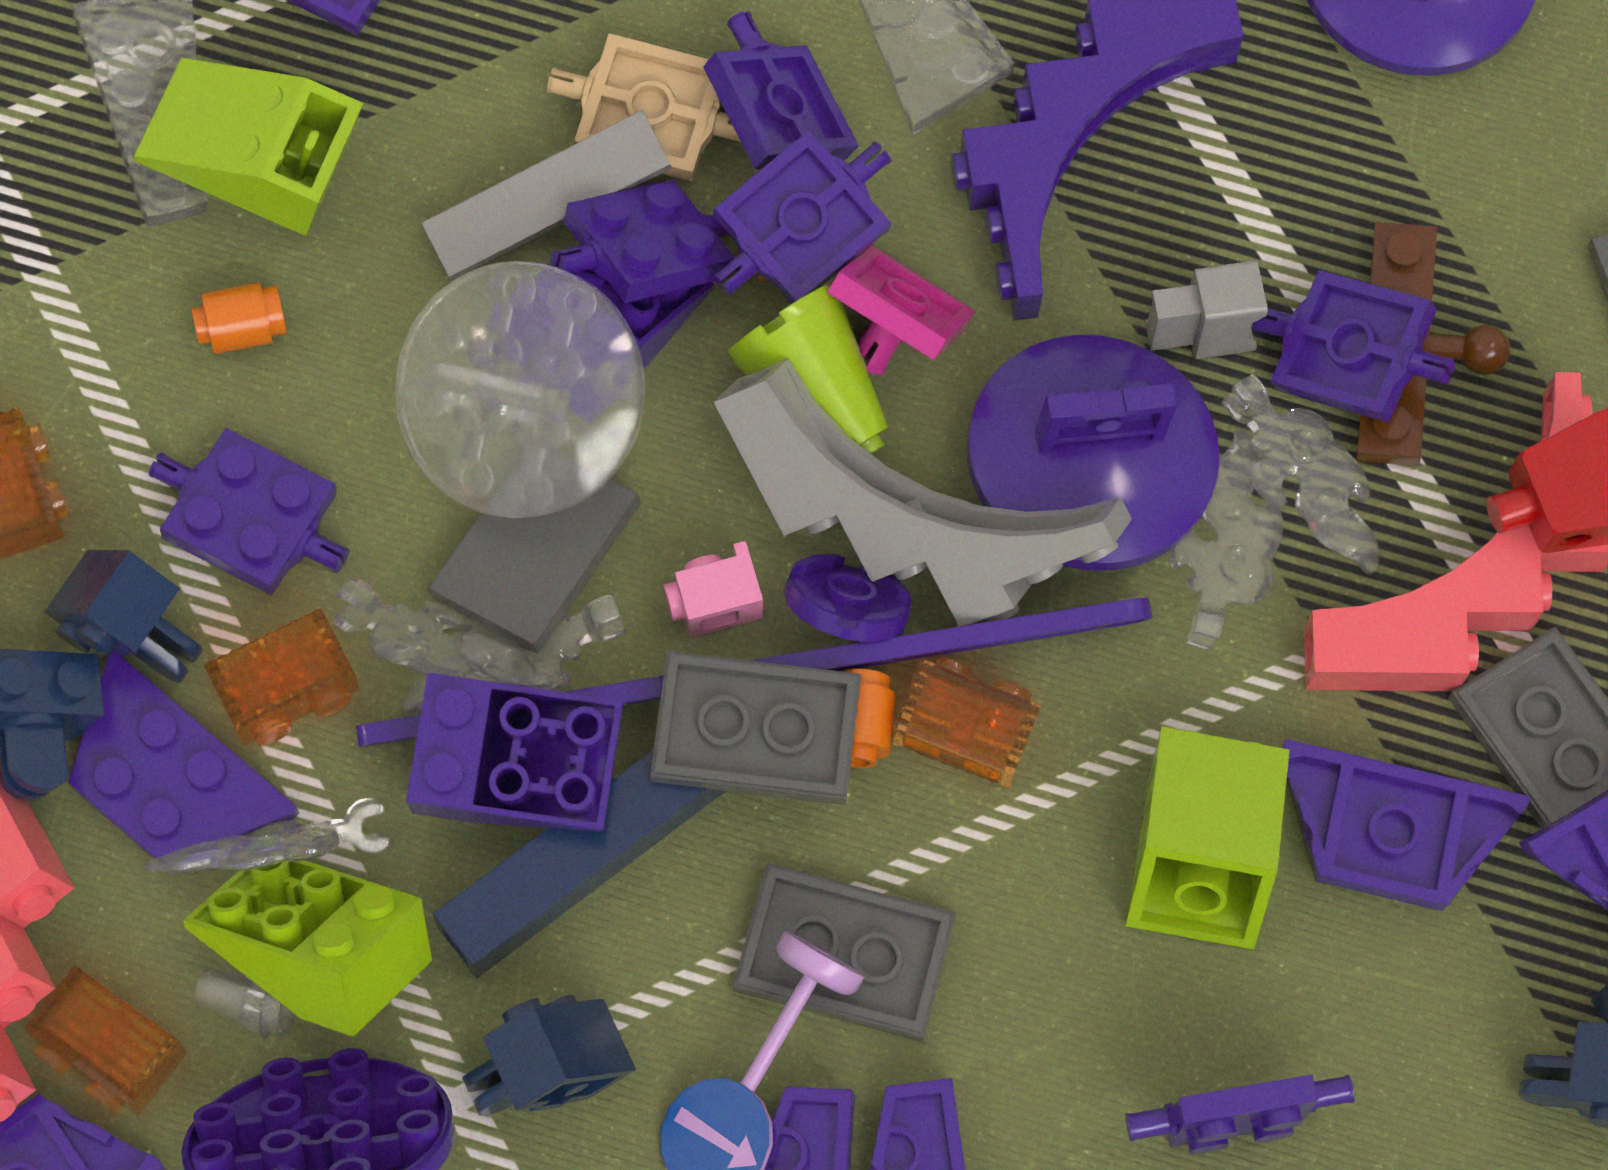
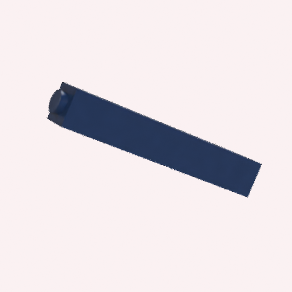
(564, 868)

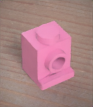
(715, 593)

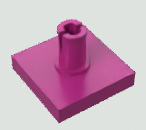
(899, 308)

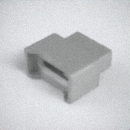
(1209, 313)

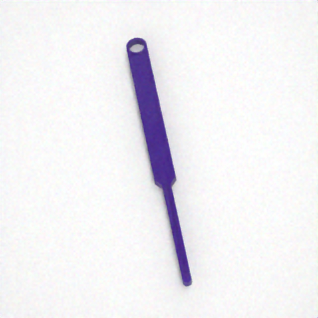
(860, 654)

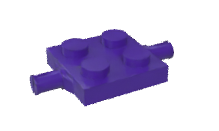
(775, 96)
(802, 218)
(644, 241)
(1354, 345)
(248, 511)
(1261, 1109)

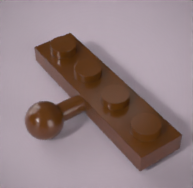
(1406, 263)

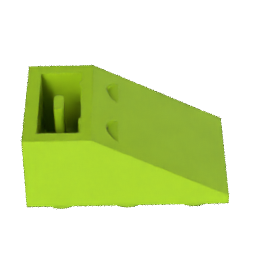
(251, 138)
(317, 939)

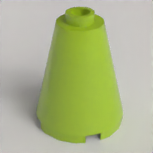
(826, 356)

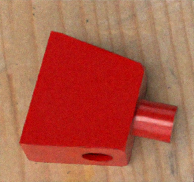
(1560, 489)

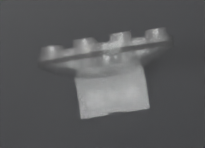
(519, 389)

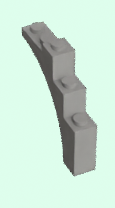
(897, 526)

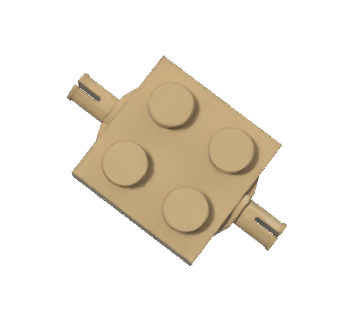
(663, 84)

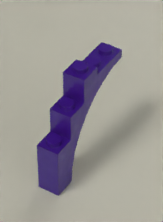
(1064, 102)

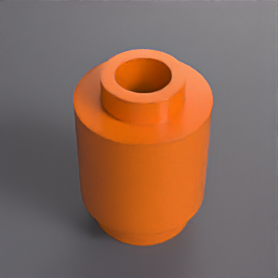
(239, 317)
(873, 719)

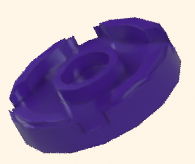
(846, 601)

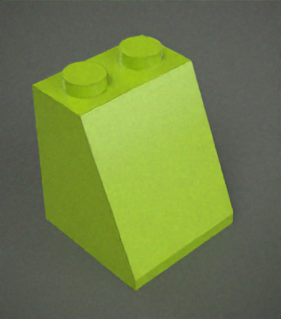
(1209, 838)

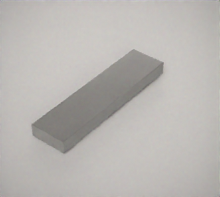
(538, 196)

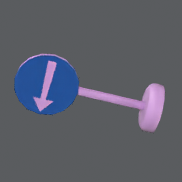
(724, 1121)

